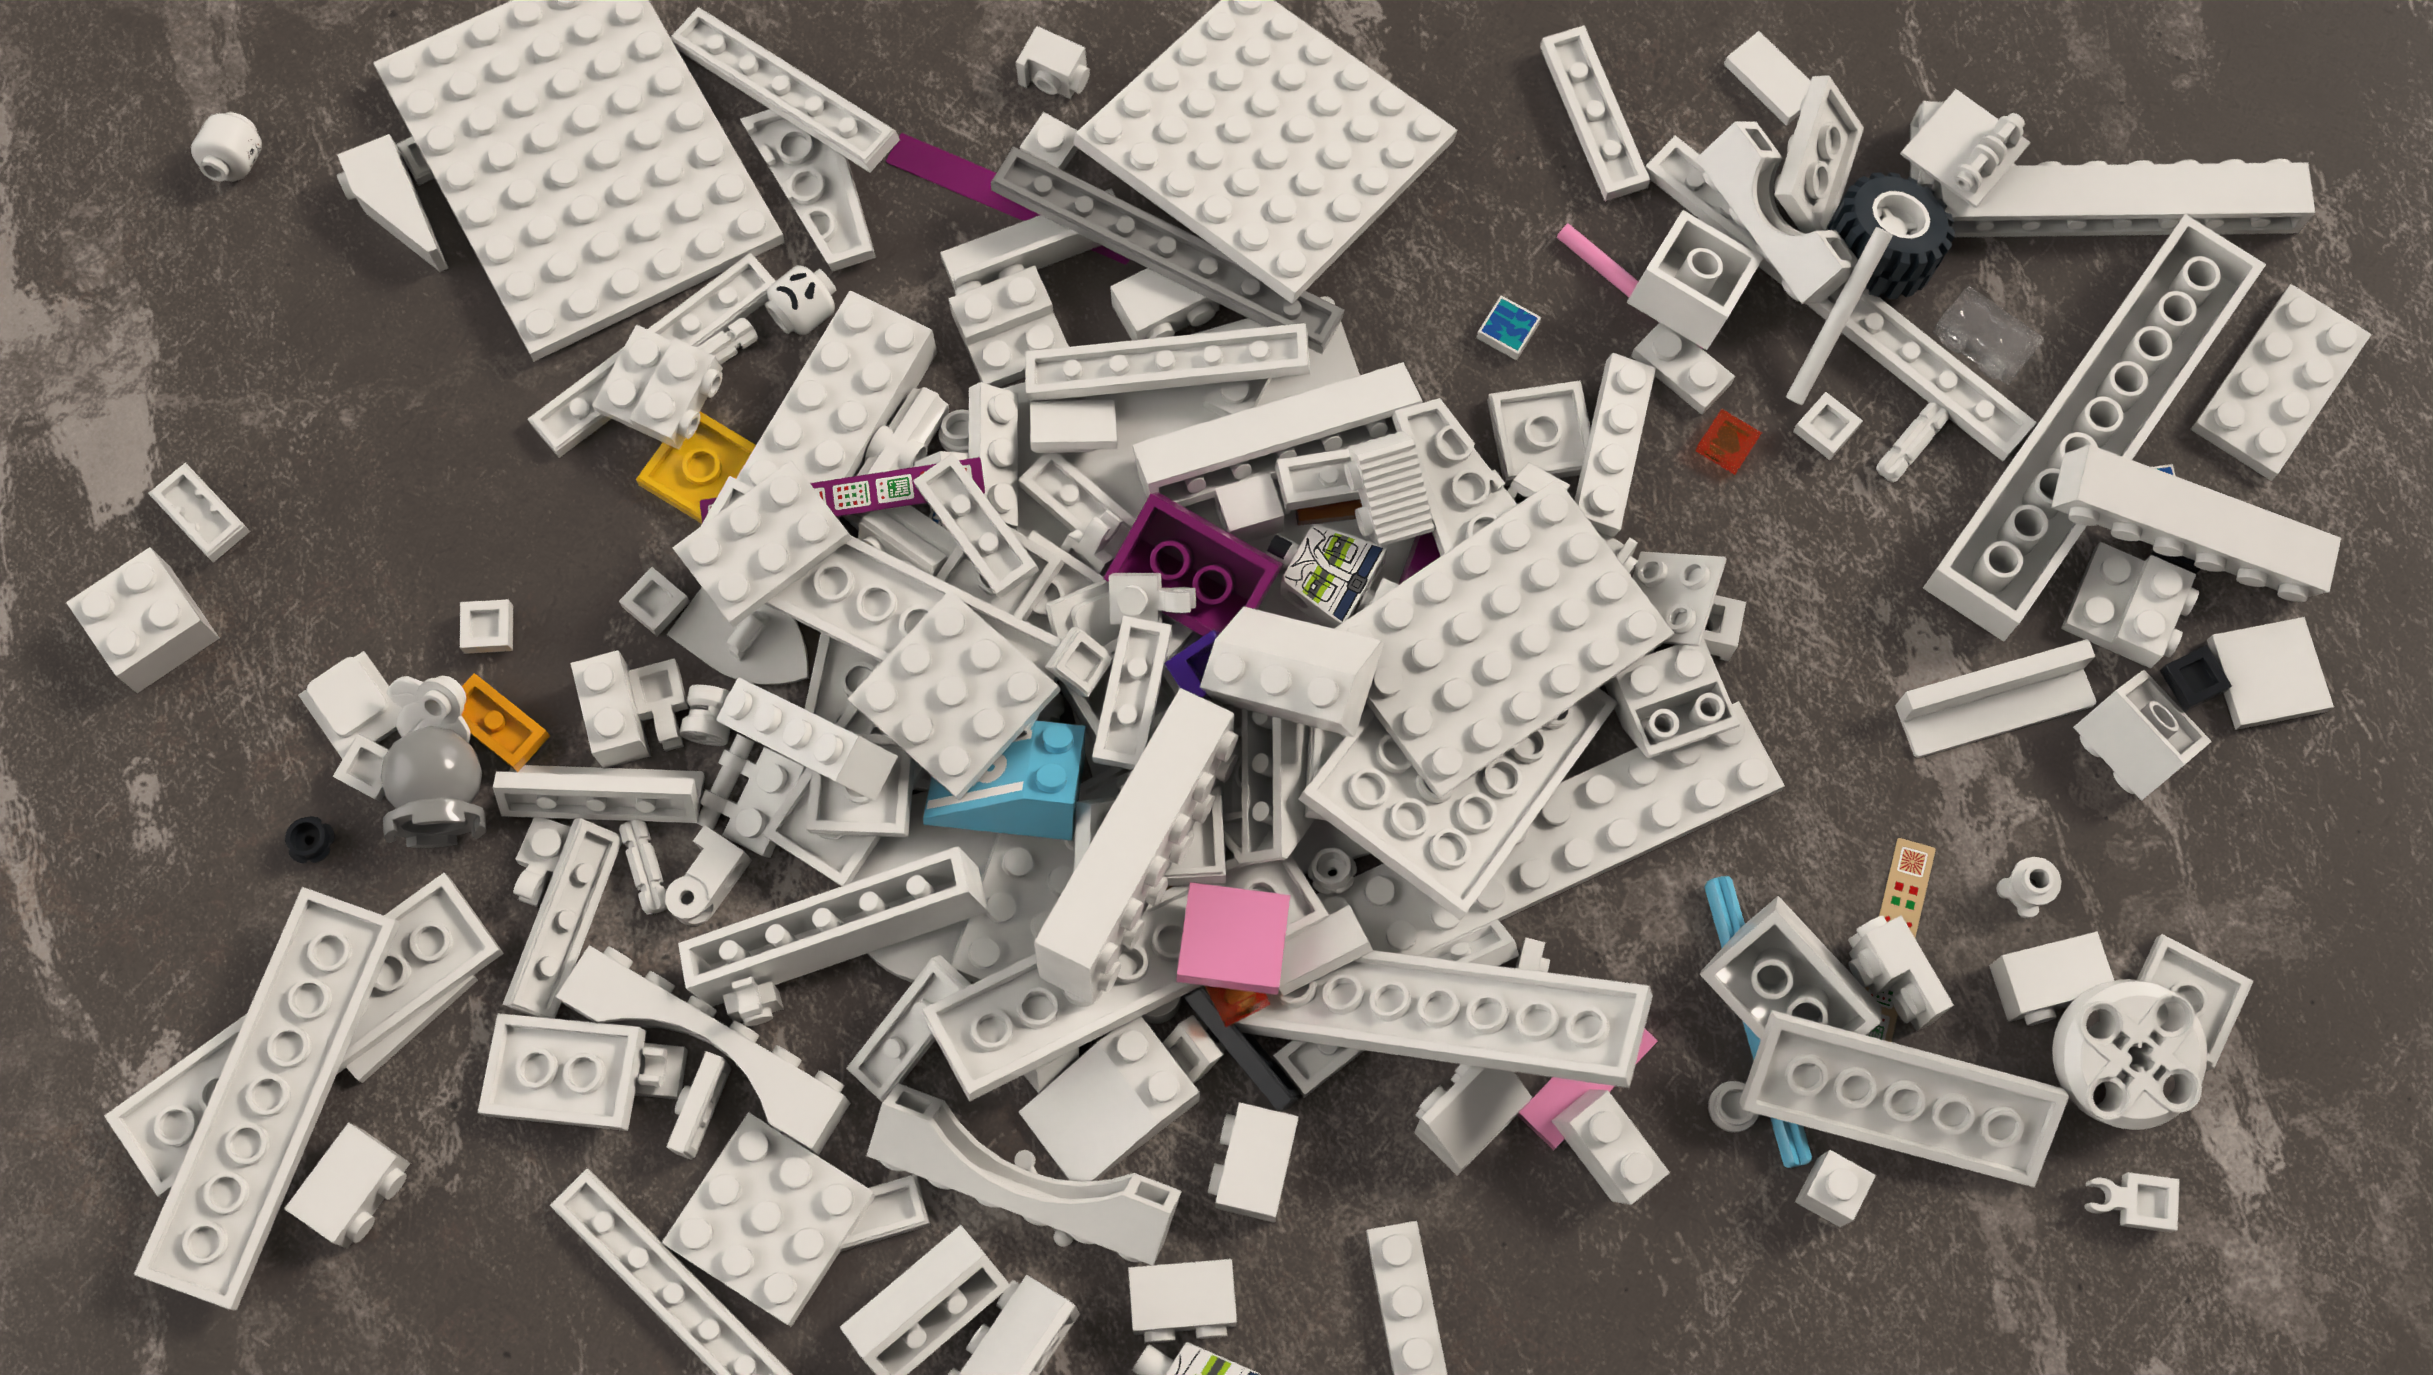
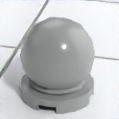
(431, 785)

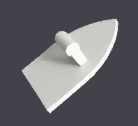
(759, 649)

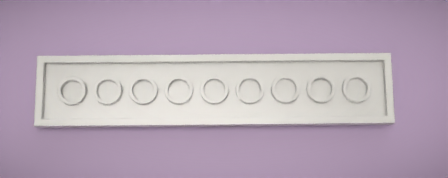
(1578, 835)

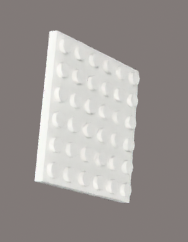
(1266, 141)

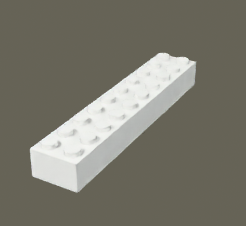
(2107, 403)

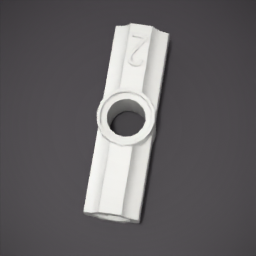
(907, 435)

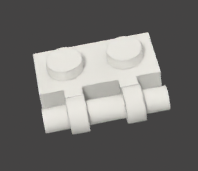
(764, 793)

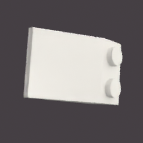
(1110, 1102)

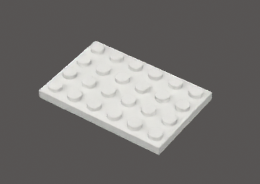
(1503, 637)
(1455, 841)

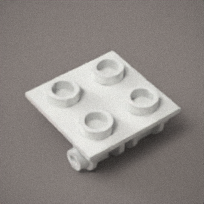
(1967, 147)
(1680, 590)

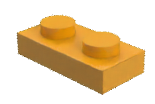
(501, 724)

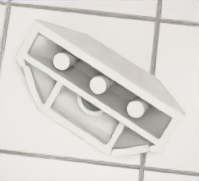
(1263, 792)

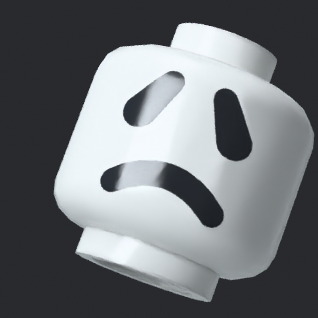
(801, 300)

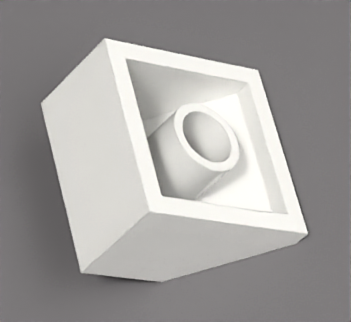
(2141, 735)

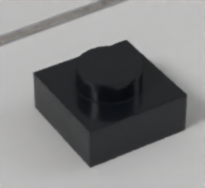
(2195, 678)

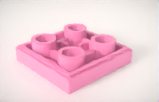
(1233, 938)

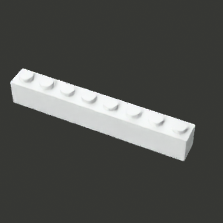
(2138, 199)

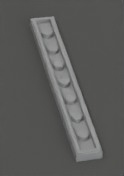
(1158, 246)

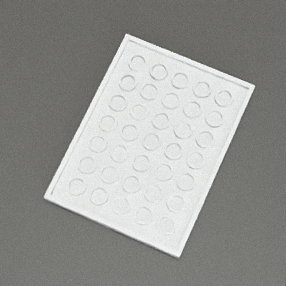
(577, 161)

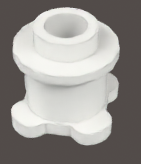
(2021, 891)

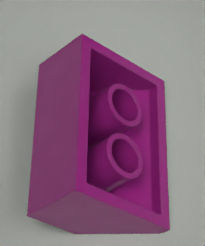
(1196, 556)

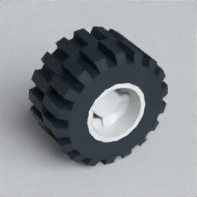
(1913, 217)

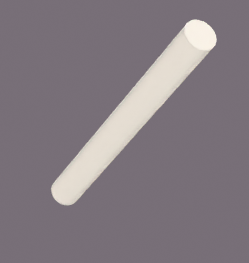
(1839, 315)

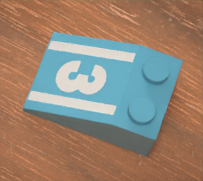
(1024, 791)

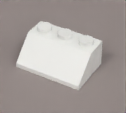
(1292, 670)
(1786, 969)
(1023, 1334)

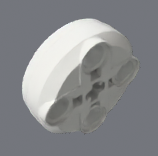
(2130, 1054)

